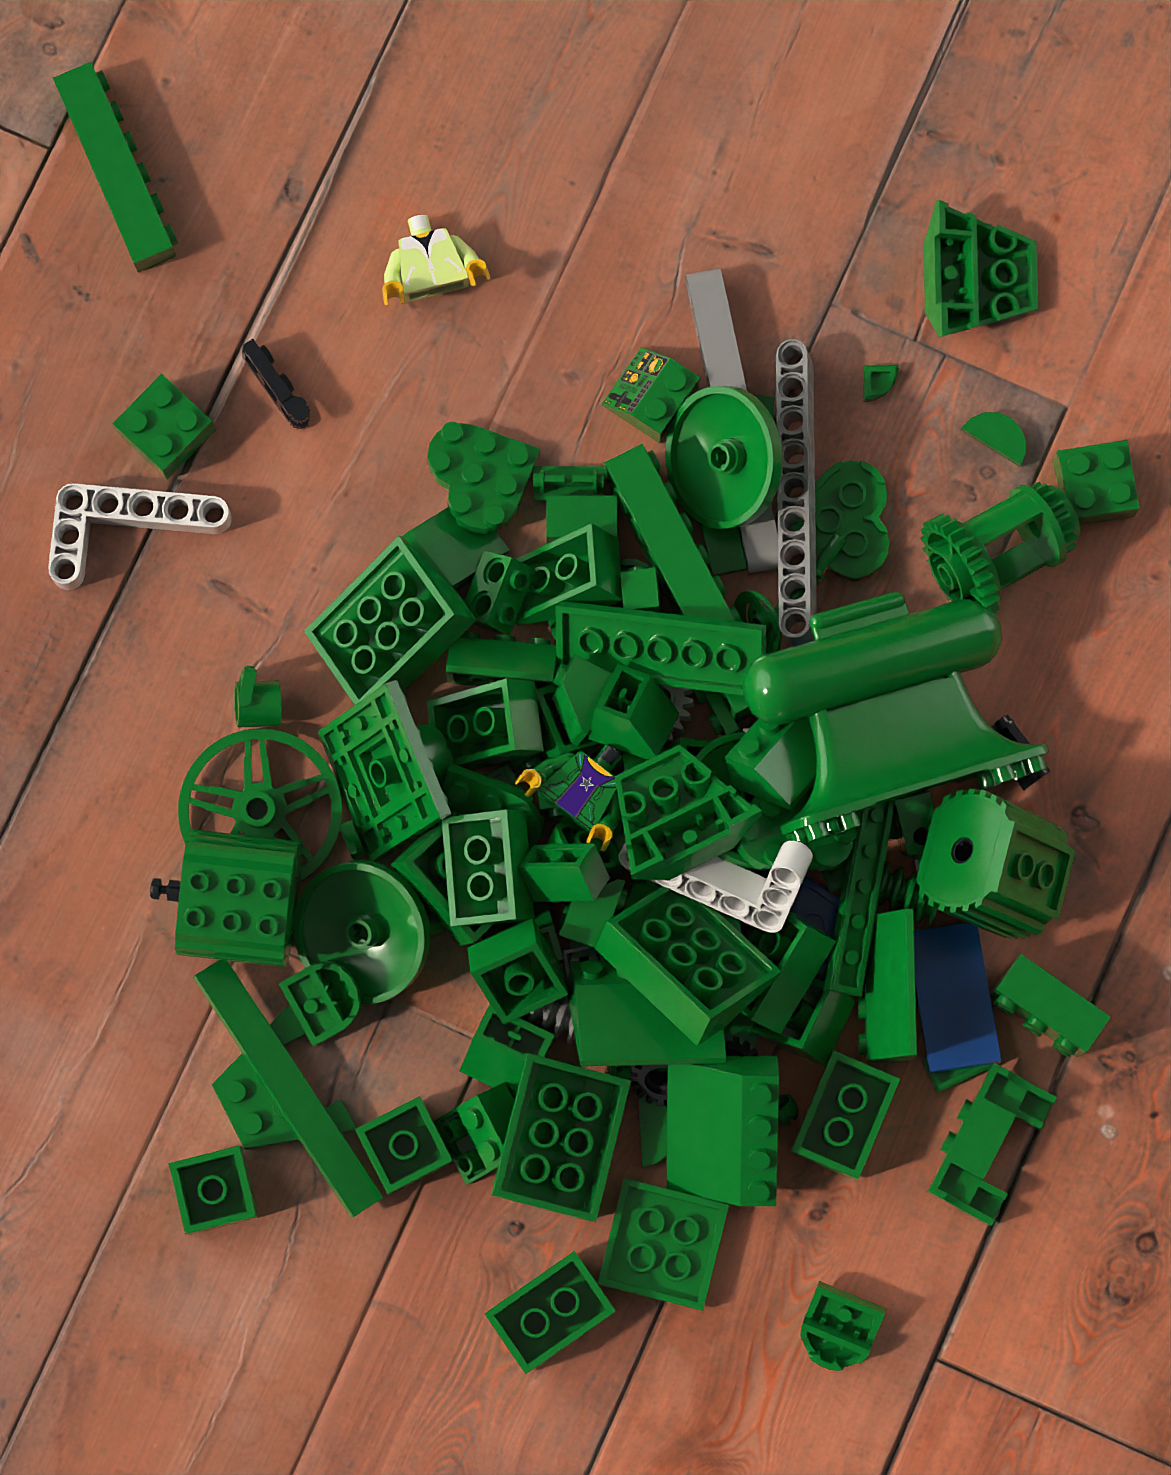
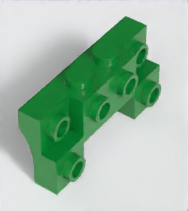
(979, 1137)

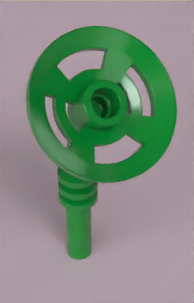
(770, 616)

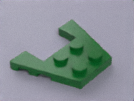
(251, 1107)

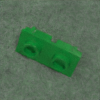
(567, 481)

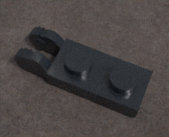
(276, 385)

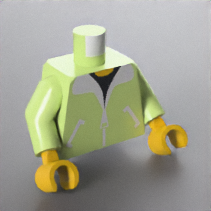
(430, 264)

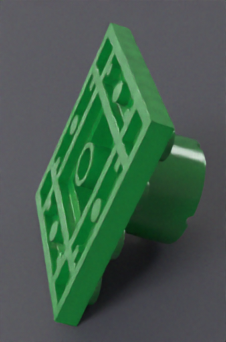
(388, 769)

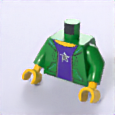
(580, 790)

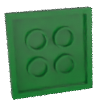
(663, 1244)

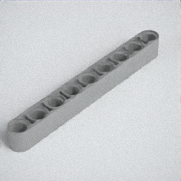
(724, 368)
(794, 476)

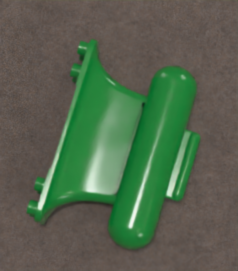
(887, 706)

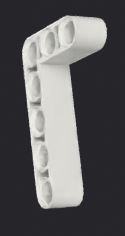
(124, 515)
(741, 892)

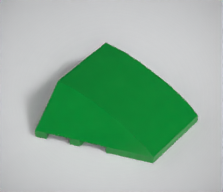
(975, 272)
(678, 815)

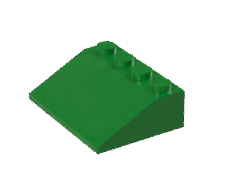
(389, 623)
(686, 961)
(889, 991)
(623, 1028)
(724, 1130)
(561, 1138)

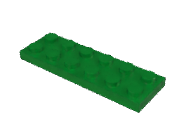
(669, 647)

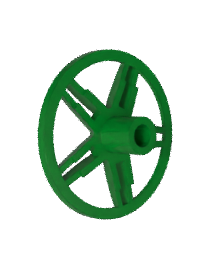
(259, 806)

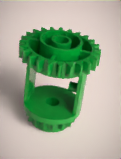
(959, 552)

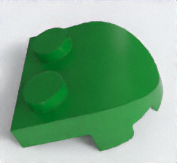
(323, 999)
(839, 1327)

